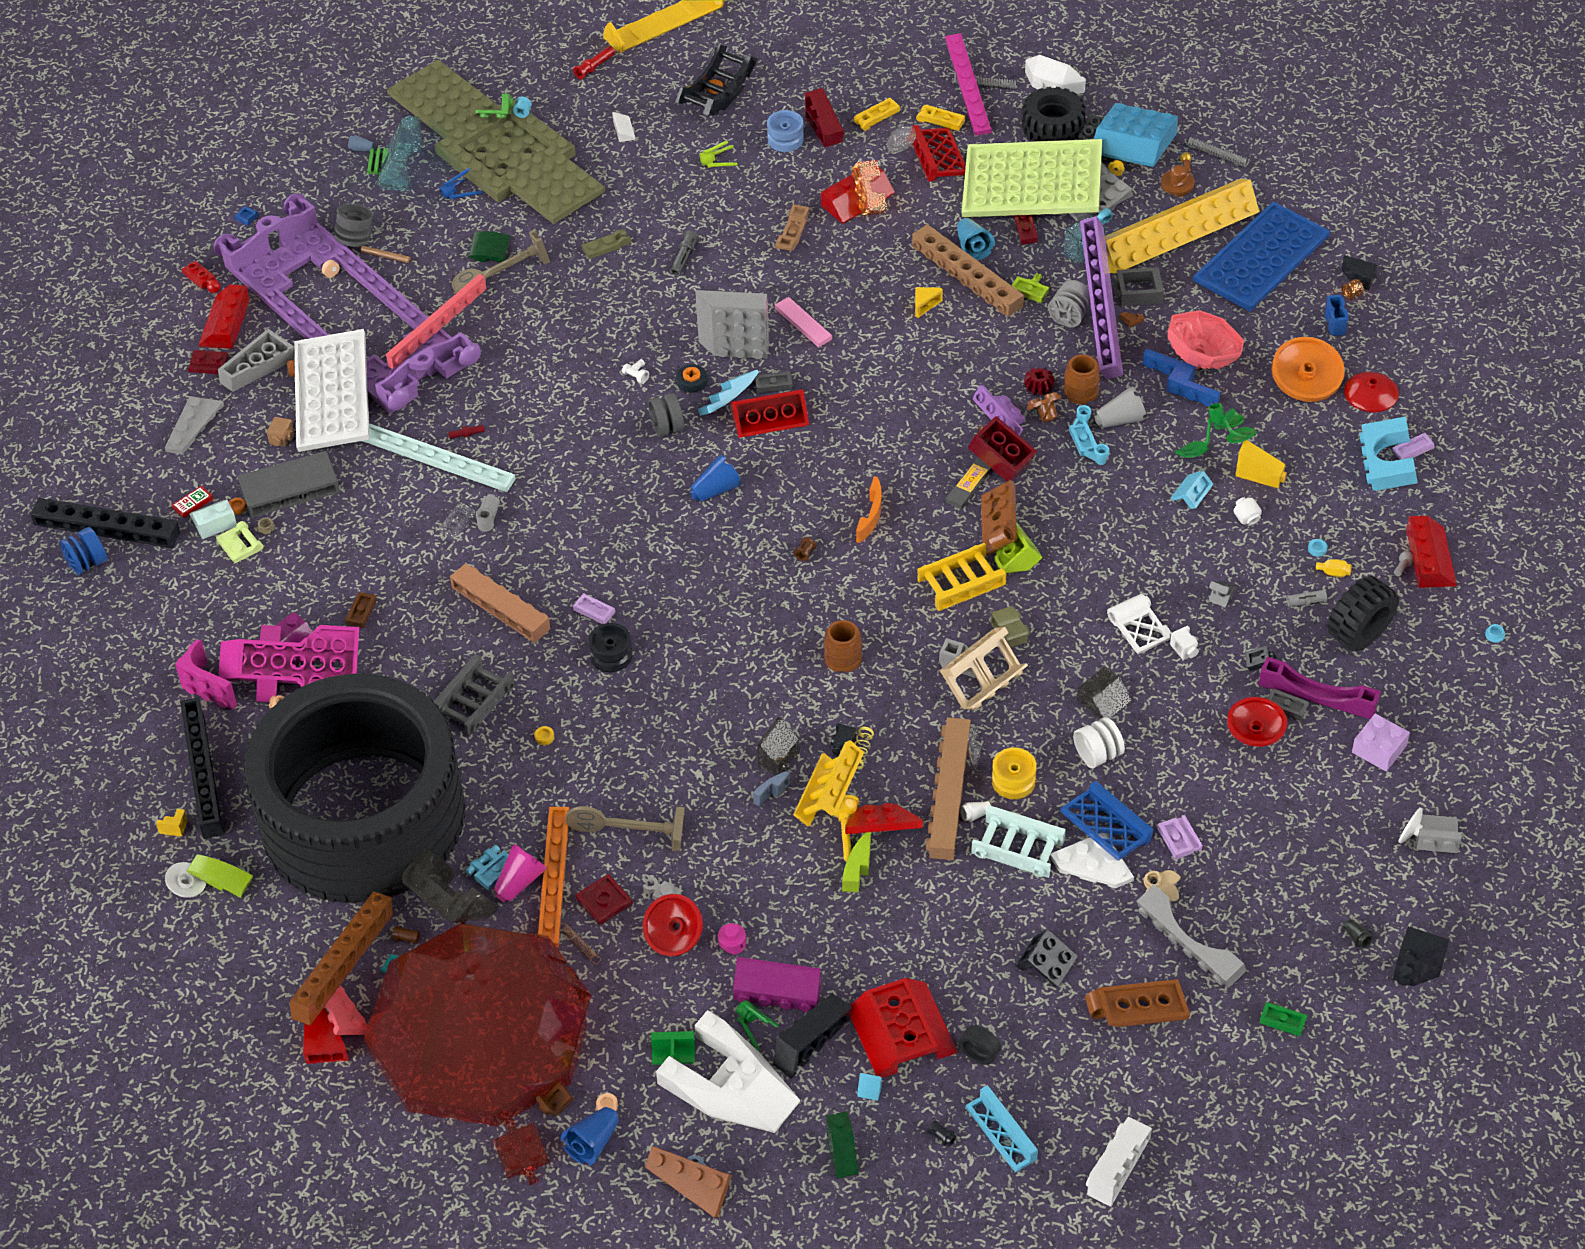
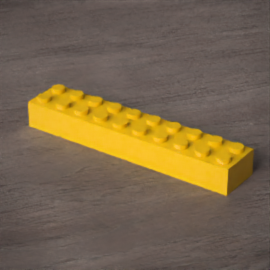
(1180, 224)

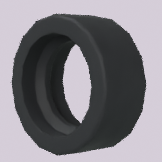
(979, 1044)

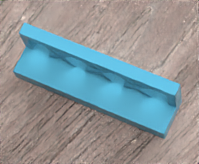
(1008, 1124)

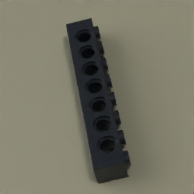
(106, 522)
(201, 768)

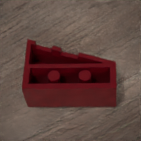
(823, 118)

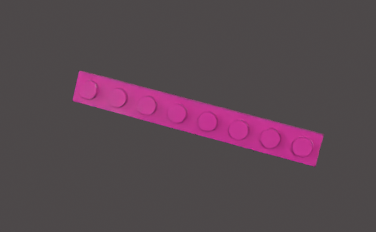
(968, 84)

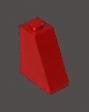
(321, 1043)

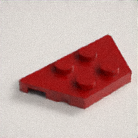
(881, 818)

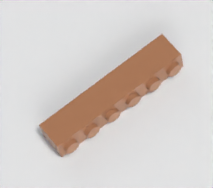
(500, 602)

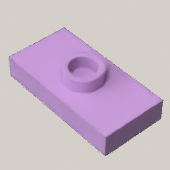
(1416, 446)
(594, 609)

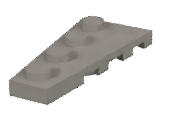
(192, 422)

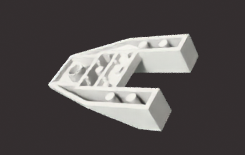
(741, 1090)

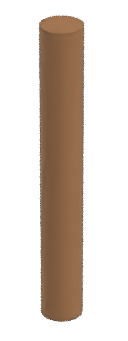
(385, 254)

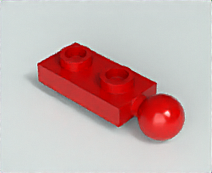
(201, 277)

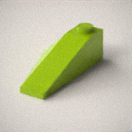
(1018, 555)

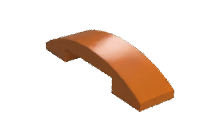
(867, 525)

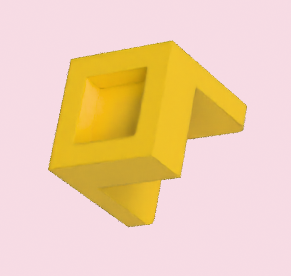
(173, 825)

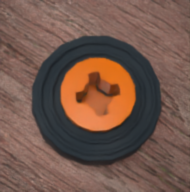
(691, 378)

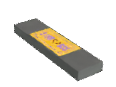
(968, 484)

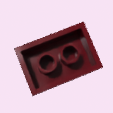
(1002, 449)

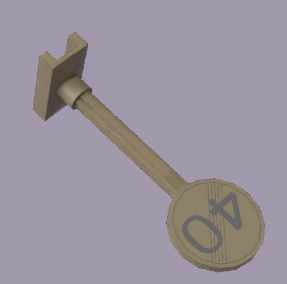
(537, 248)
(592, 820)

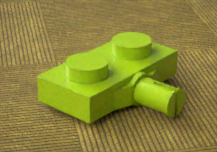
(1031, 288)

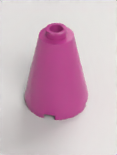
(517, 873)

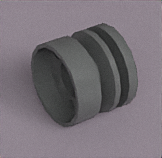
(353, 225)

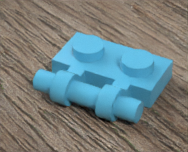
(488, 874)

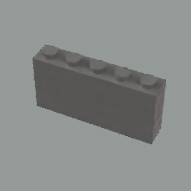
(288, 484)

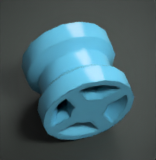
(522, 107)

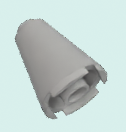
(1121, 410)

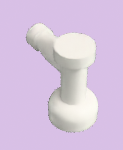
(641, 376)

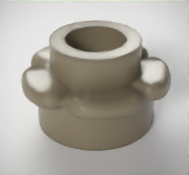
(266, 525)

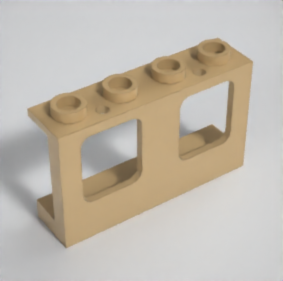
(974, 659)

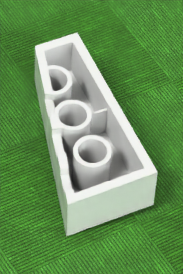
(1118, 1161)

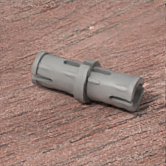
(1306, 598)

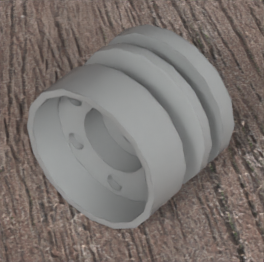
(1070, 303)

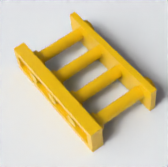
(965, 591)
(828, 783)

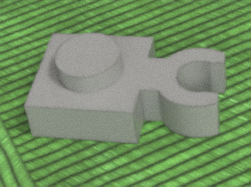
(660, 889)

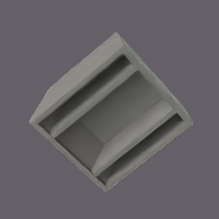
(733, 323)

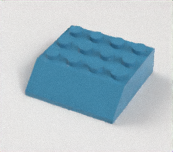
(1136, 134)

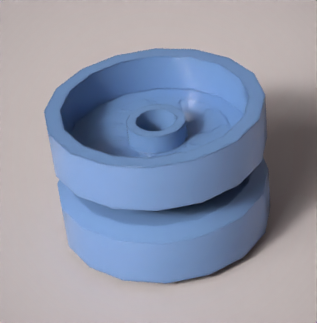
(785, 131)

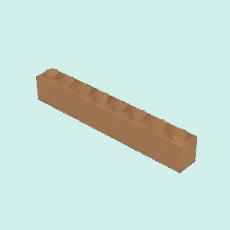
(949, 789)

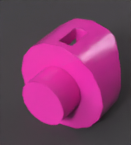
(732, 938)

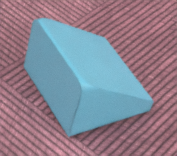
(869, 1086)

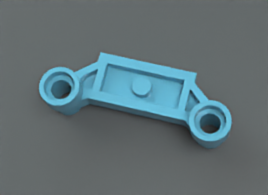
(1084, 439)

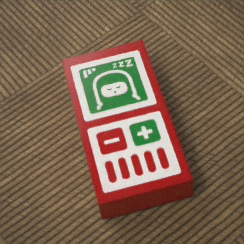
(192, 502)

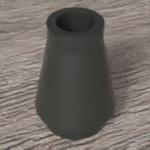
(1360, 935)

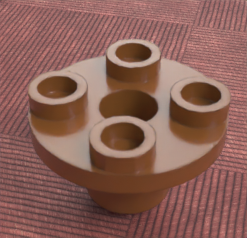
(1177, 181)
(1045, 407)

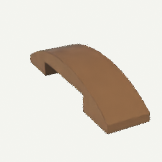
(794, 228)

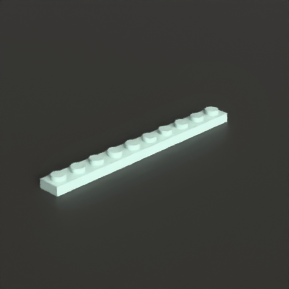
(440, 458)

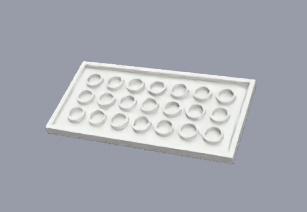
(331, 390)

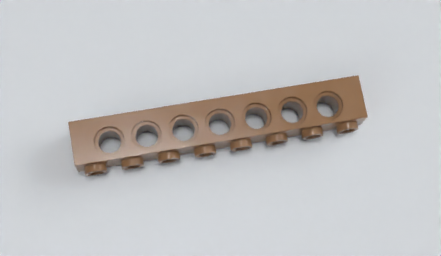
(967, 270)

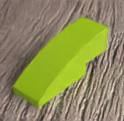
(857, 864)
(220, 874)

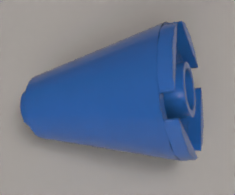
(715, 480)
(589, 1136)

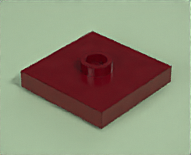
(604, 899)

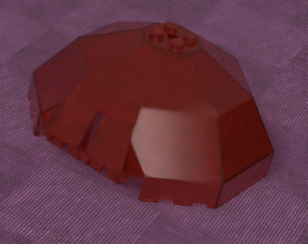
(484, 1042)

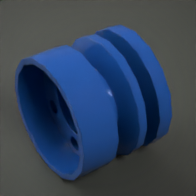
(86, 549)

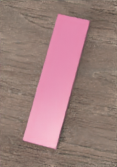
(803, 322)

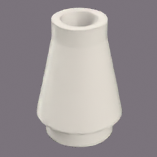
(973, 810)

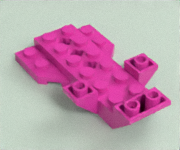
(271, 661)

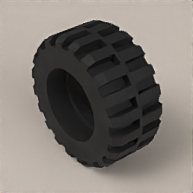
(1053, 102)
(1363, 613)

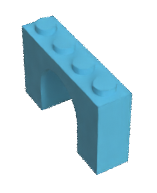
(1386, 473)

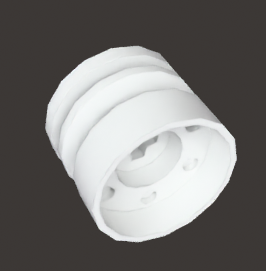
(1099, 742)

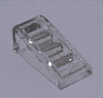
(469, 513)

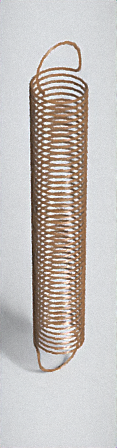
(581, 940)

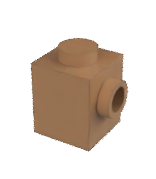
(280, 431)

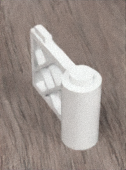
(1129, 613)

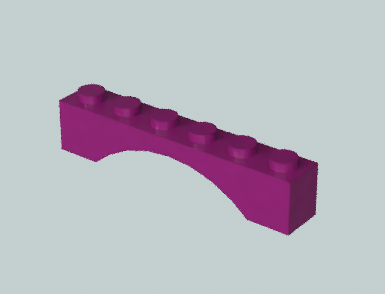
(1354, 700)

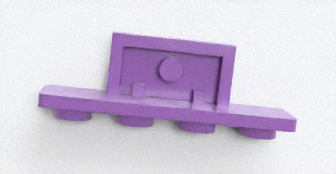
(1000, 407)

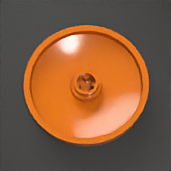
(1308, 369)

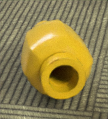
(1335, 567)

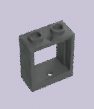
(1139, 297)

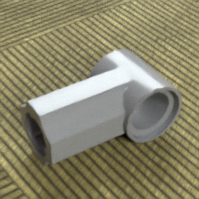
(486, 513)

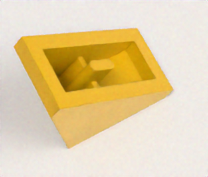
(926, 299)

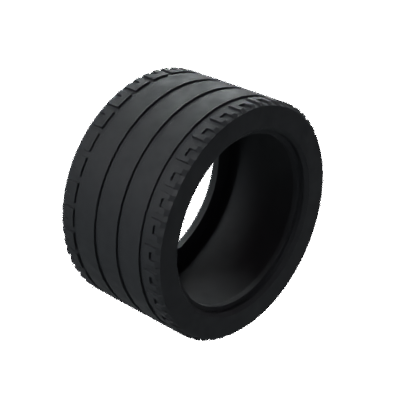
(341, 721)

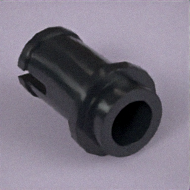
(943, 1134)

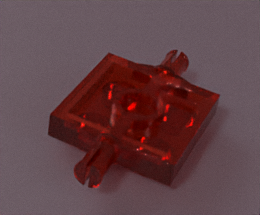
(521, 1151)

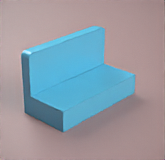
(1193, 489)

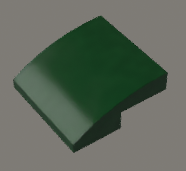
(489, 246)

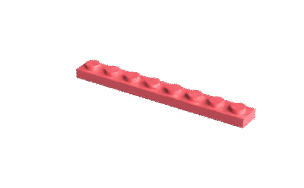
(436, 321)

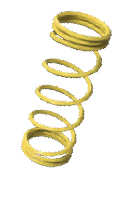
(862, 735)

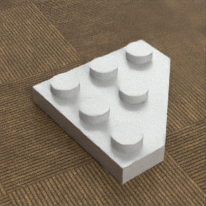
(1092, 863)

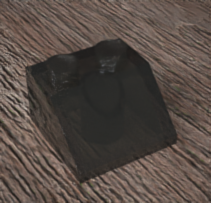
(1103, 694)
(777, 748)

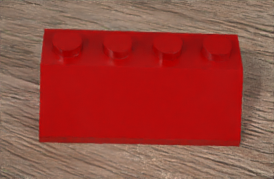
(843, 200)
(225, 317)
(769, 413)
(1430, 553)

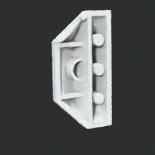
(1048, 72)

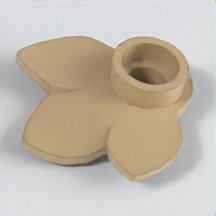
(1165, 882)

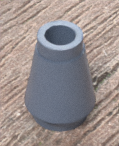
(359, 144)

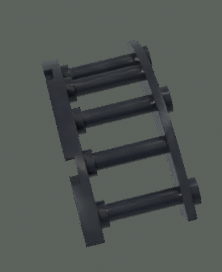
(713, 105)

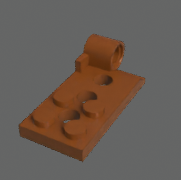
(995, 503)
(1105, 1002)

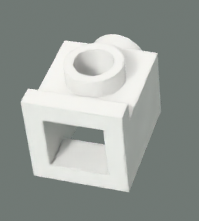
(1184, 643)

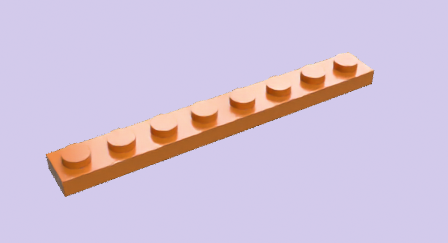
(554, 874)

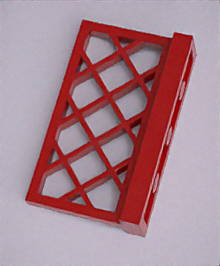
(926, 154)

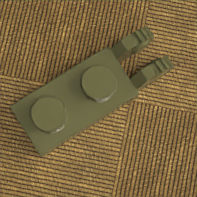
(606, 244)

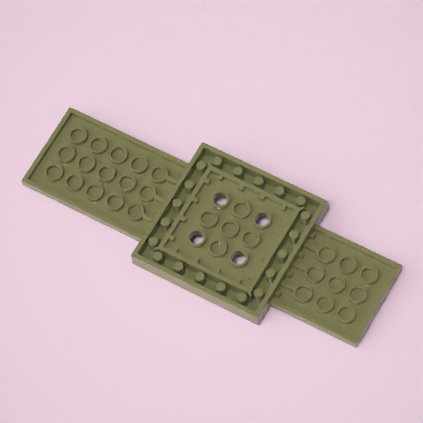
(539, 178)

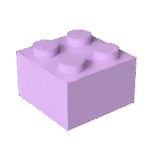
(1380, 742)

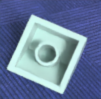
(214, 519)

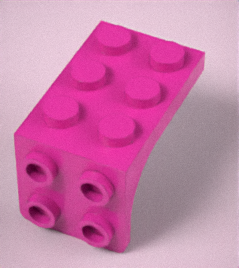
(201, 682)

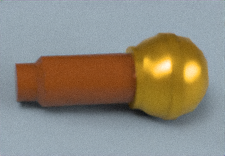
(1185, 158)

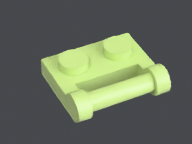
(235, 547)

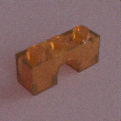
(870, 201)

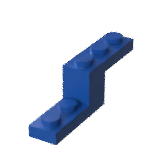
(1180, 378)

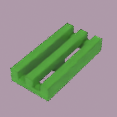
(371, 156)

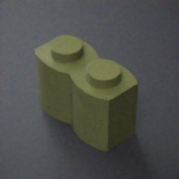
(1011, 620)

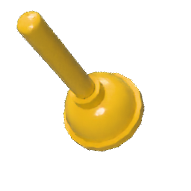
(847, 807)

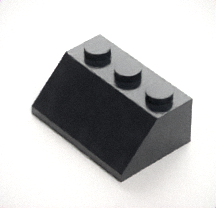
(1420, 957)

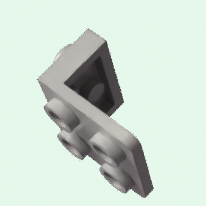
(1439, 834)

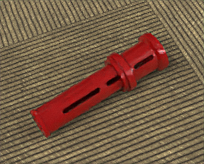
(589, 65)

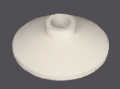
(1413, 826)
(177, 876)

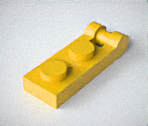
(876, 113)
(940, 117)

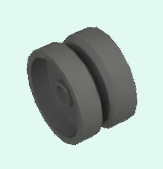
(666, 414)

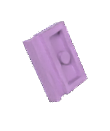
(1179, 837)

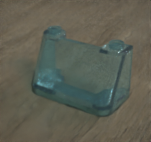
(403, 143)

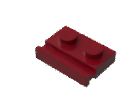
(207, 361)

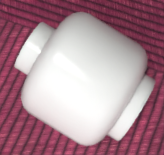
(1247, 511)

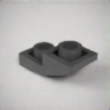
(1090, 127)

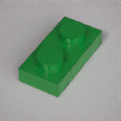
(1283, 1019)

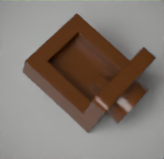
(555, 1100)

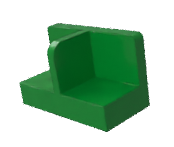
(674, 1044)

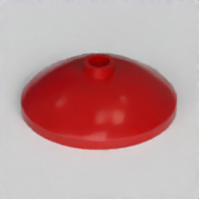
(1371, 392)
(1258, 714)
(661, 920)

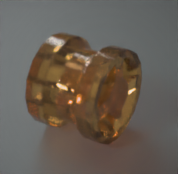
(1352, 289)

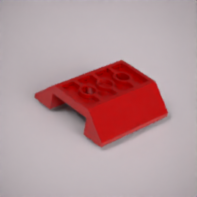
(885, 1026)

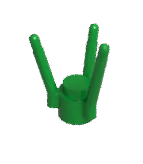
(749, 1013)

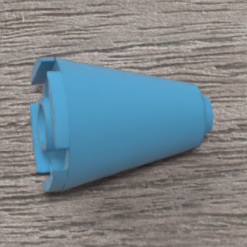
(975, 239)

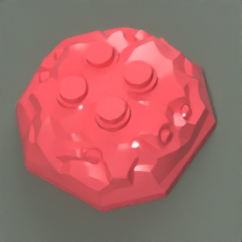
(1204, 340)

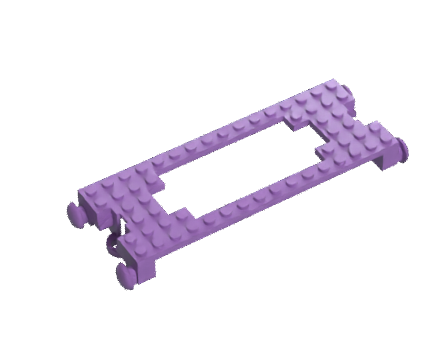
(305, 241)

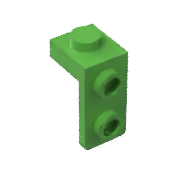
(507, 104)

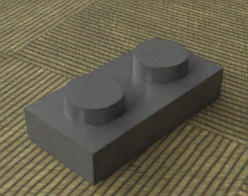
(773, 382)
(1290, 704)

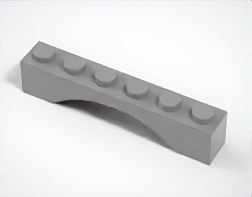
(1221, 963)

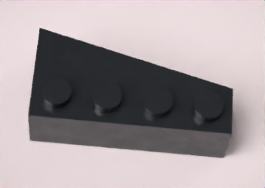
(810, 1034)

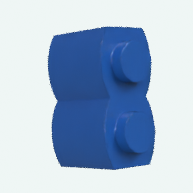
(1336, 315)

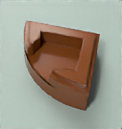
(1131, 319)

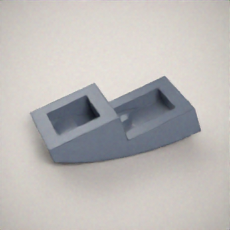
(774, 785)

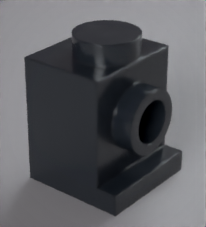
(843, 734)

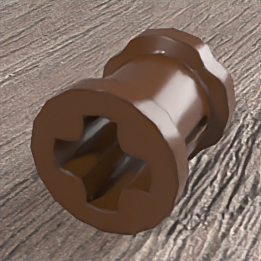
(805, 548)

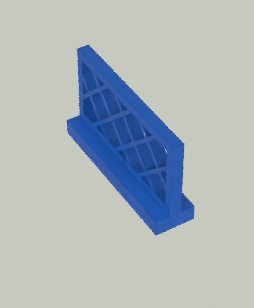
(1117, 812)

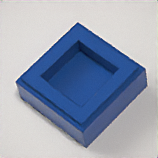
(246, 215)

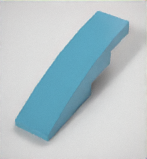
(731, 390)

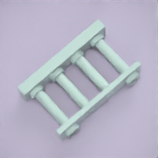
(1018, 824)

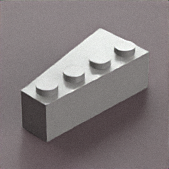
(256, 360)

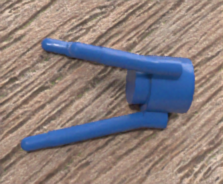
(448, 189)

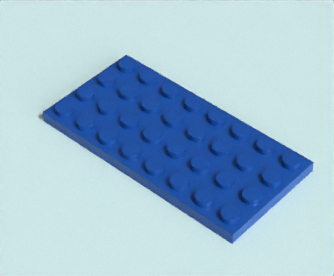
(1261, 256)

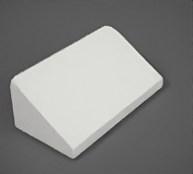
(623, 127)

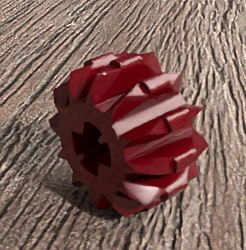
(1039, 381)

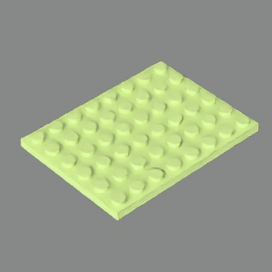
(1032, 178)

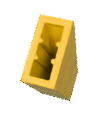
(1259, 466)

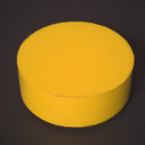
(544, 735)

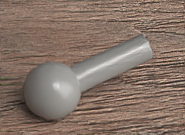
(1405, 559)

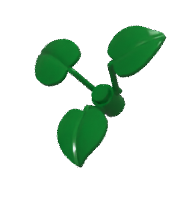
(1221, 421)

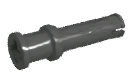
(686, 247)

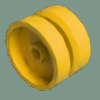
(1014, 773)

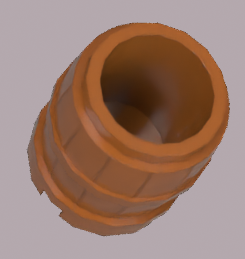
(1081, 379)
(843, 646)

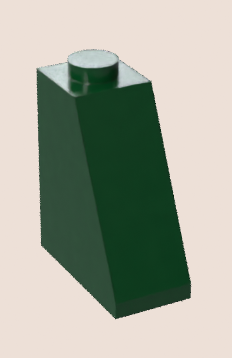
(841, 1144)

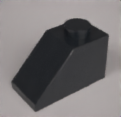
(1360, 270)

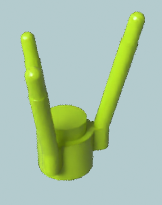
(707, 157)

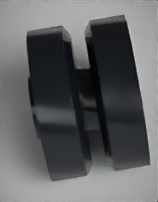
(610, 647)

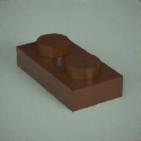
(361, 610)

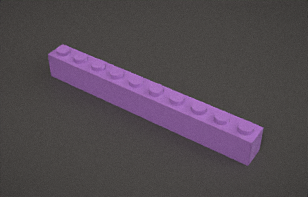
(1101, 298)

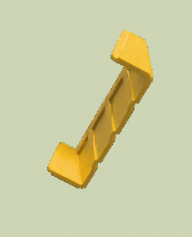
(658, 23)

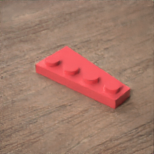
(345, 1015)

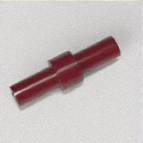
(466, 431)

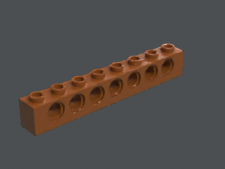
(341, 958)

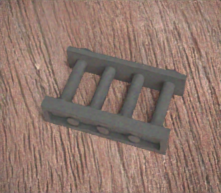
(463, 681)

